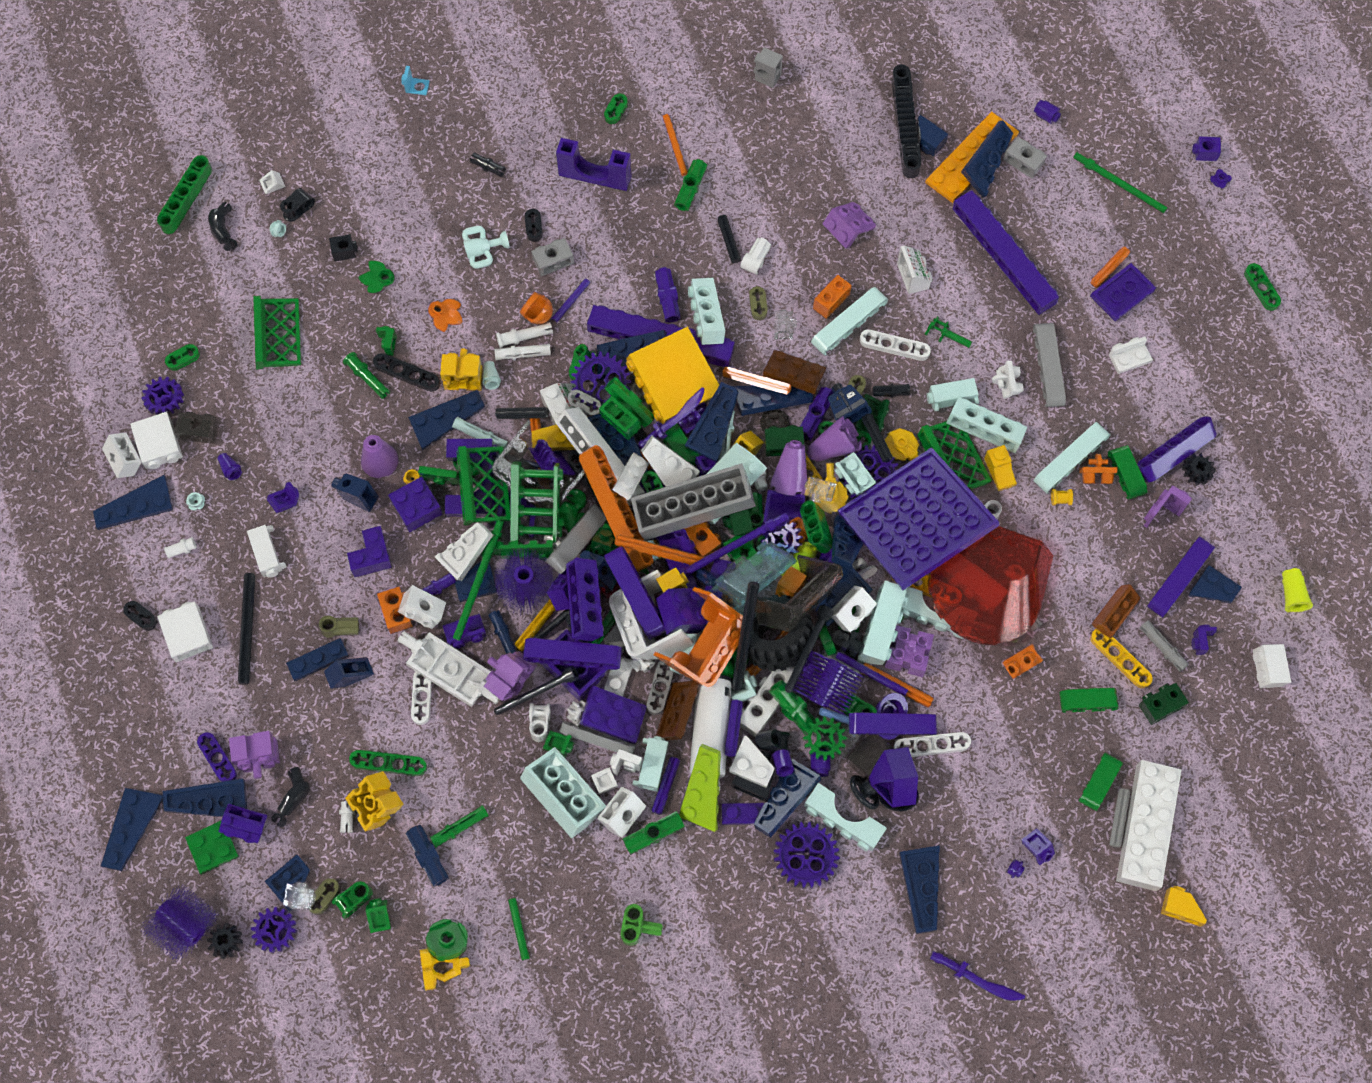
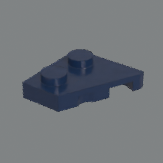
(293, 871)

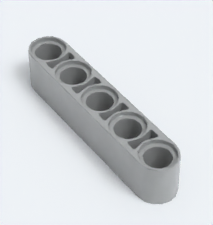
(1050, 365)
(576, 538)

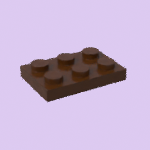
(794, 371)
(677, 710)

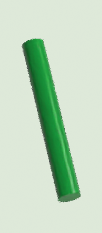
(518, 929)

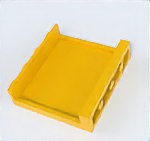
(672, 373)

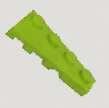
(702, 793)

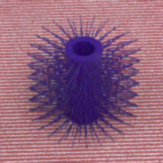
(524, 581)
(828, 682)
(177, 920)

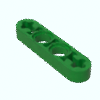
(387, 766)

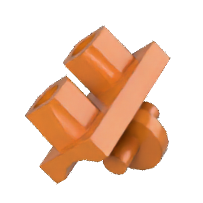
(1107, 473)
(1022, 661)

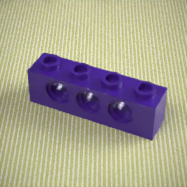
(584, 599)

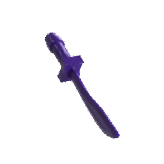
(660, 430)
(995, 989)

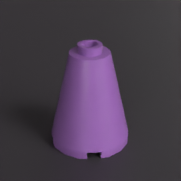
(835, 441)
(378, 457)
(791, 470)

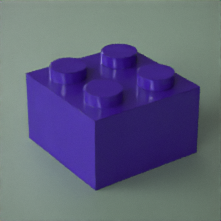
(415, 504)
(681, 610)

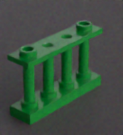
(518, 510)

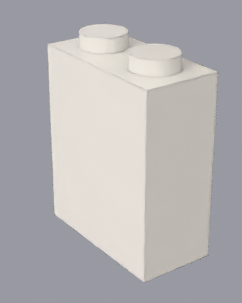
(156, 441)
(185, 631)

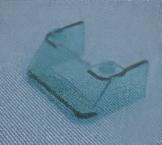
(761, 568)

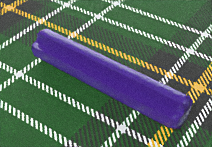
(733, 728)
(665, 785)

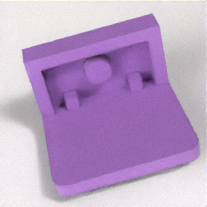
(847, 222)
(1173, 500)

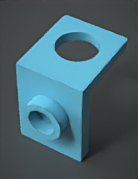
(410, 82)

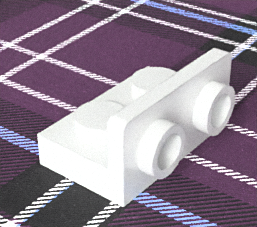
(1130, 355)
(629, 761)

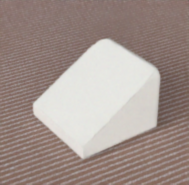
(271, 182)

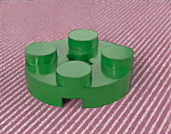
(452, 949)

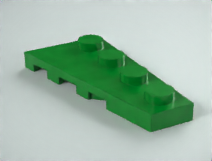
(502, 550)

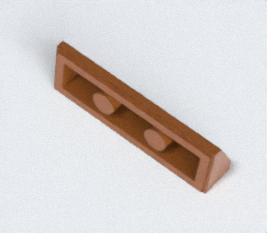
(1116, 610)

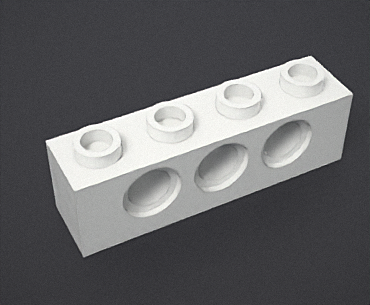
(755, 724)

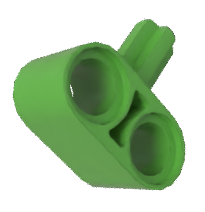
(638, 926)

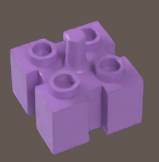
(910, 651)
(509, 675)
(254, 751)

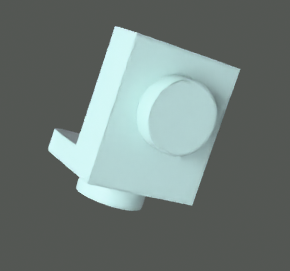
(748, 689)

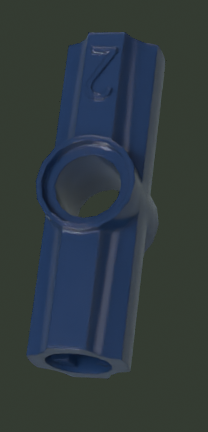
(427, 855)

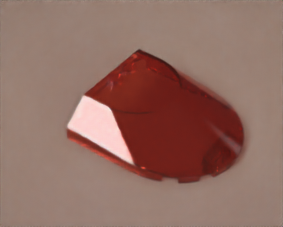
(992, 587)

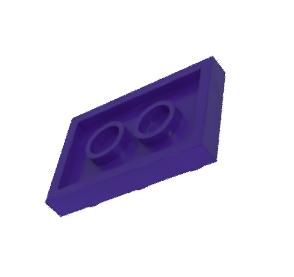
(1123, 292)
(613, 714)

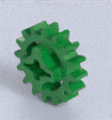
(832, 746)

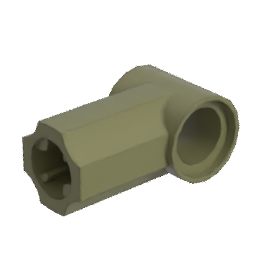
(341, 626)

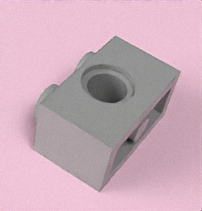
(768, 67)
(1015, 156)
(547, 264)

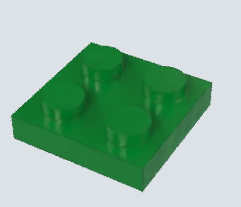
(211, 848)

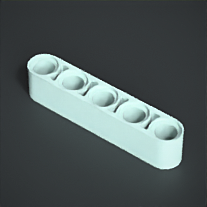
(848, 320)
(1071, 456)

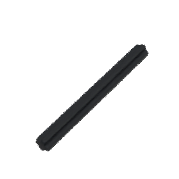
(246, 629)
(745, 635)

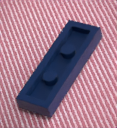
(317, 659)

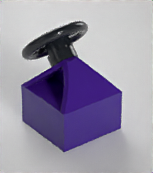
(891, 777)

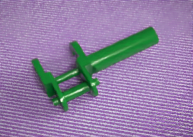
(947, 333)

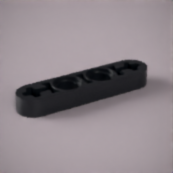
(408, 369)

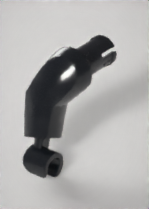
(217, 226)
(293, 796)

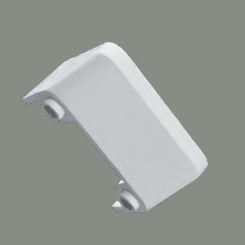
(632, 633)

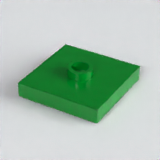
(438, 475)

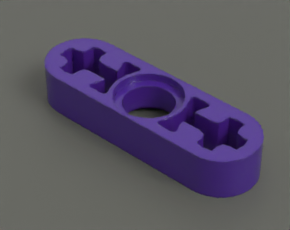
(229, 767)

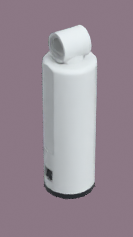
(712, 719)

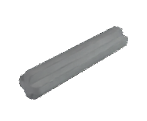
(1119, 818)

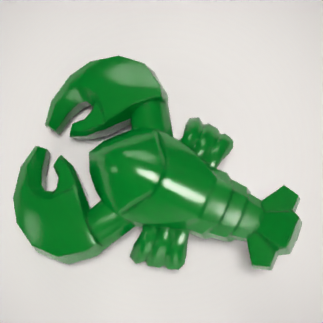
(568, 512)

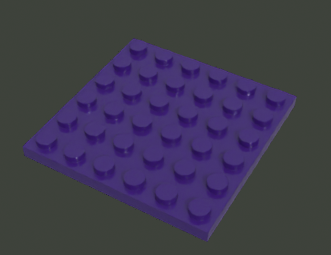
(918, 518)

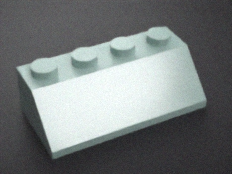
(738, 455)
(882, 624)
(562, 792)

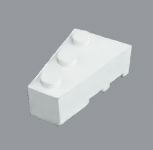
(667, 463)

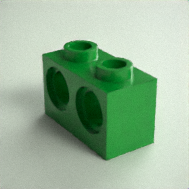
(620, 418)

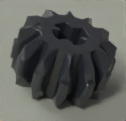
(1199, 476)
(230, 934)

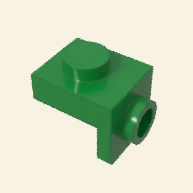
(560, 742)

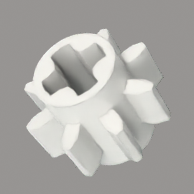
(642, 664)
(575, 712)

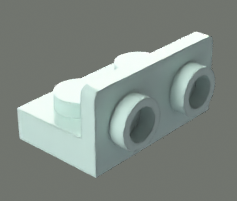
(855, 474)

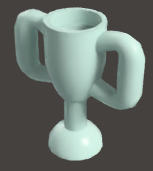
(480, 246)

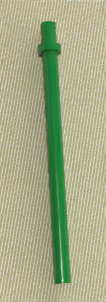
(478, 580)

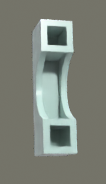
(918, 609)
(865, 832)

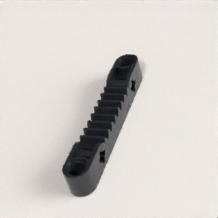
(906, 121)

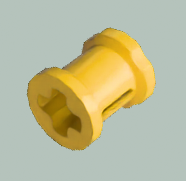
(1061, 497)

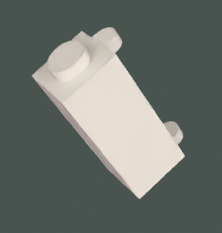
(265, 551)

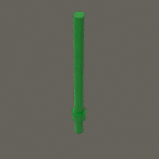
(1091, 164)

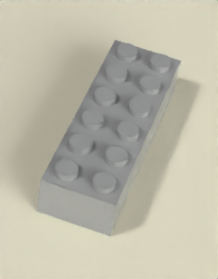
(693, 502)

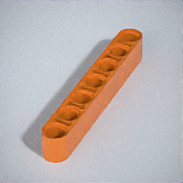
(613, 505)

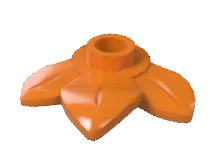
(447, 315)

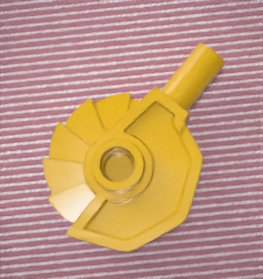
(902, 444)
(840, 495)

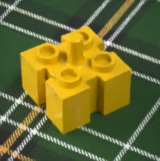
(461, 371)
(374, 801)

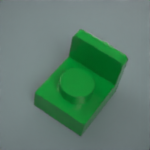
(388, 339)
(378, 915)

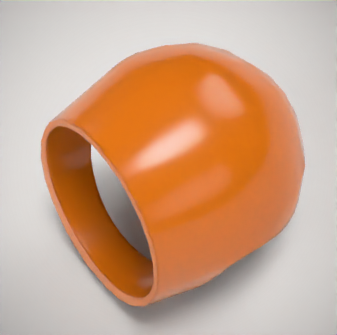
(537, 309)

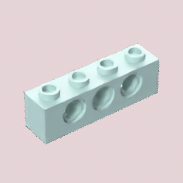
(707, 311)
(997, 431)

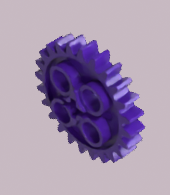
(585, 373)
(874, 457)
(807, 836)

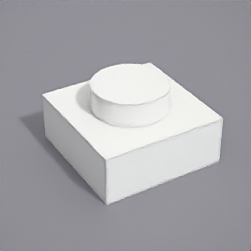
(604, 781)

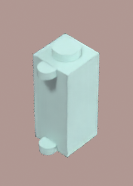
(947, 393)
(652, 763)

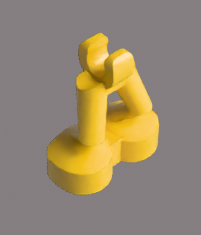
(430, 975)

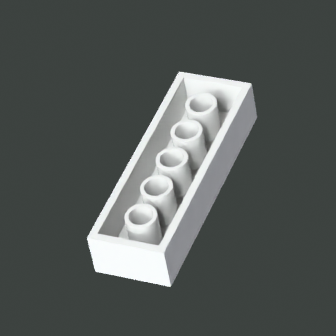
(1149, 825)

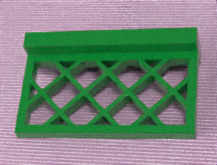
(260, 332)
(929, 440)
(467, 491)

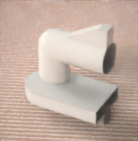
(867, 571)

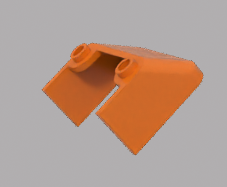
(713, 646)

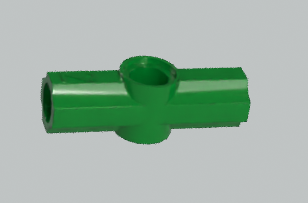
(694, 177)
(629, 401)
(792, 706)
(641, 839)

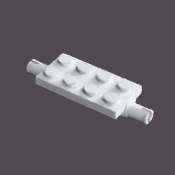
(447, 668)

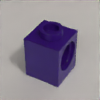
(1213, 147)

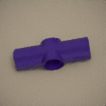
(668, 295)
(820, 405)

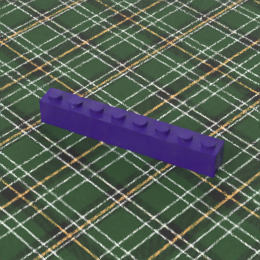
(1005, 252)
(622, 325)

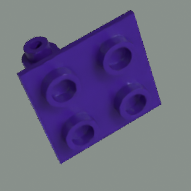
(547, 458)

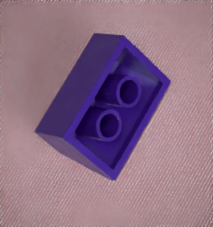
(587, 676)

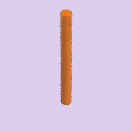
(675, 145)

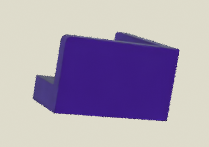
(780, 503)

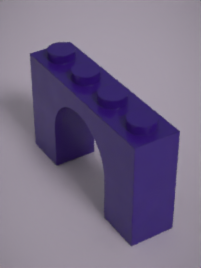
(574, 166)
(453, 502)

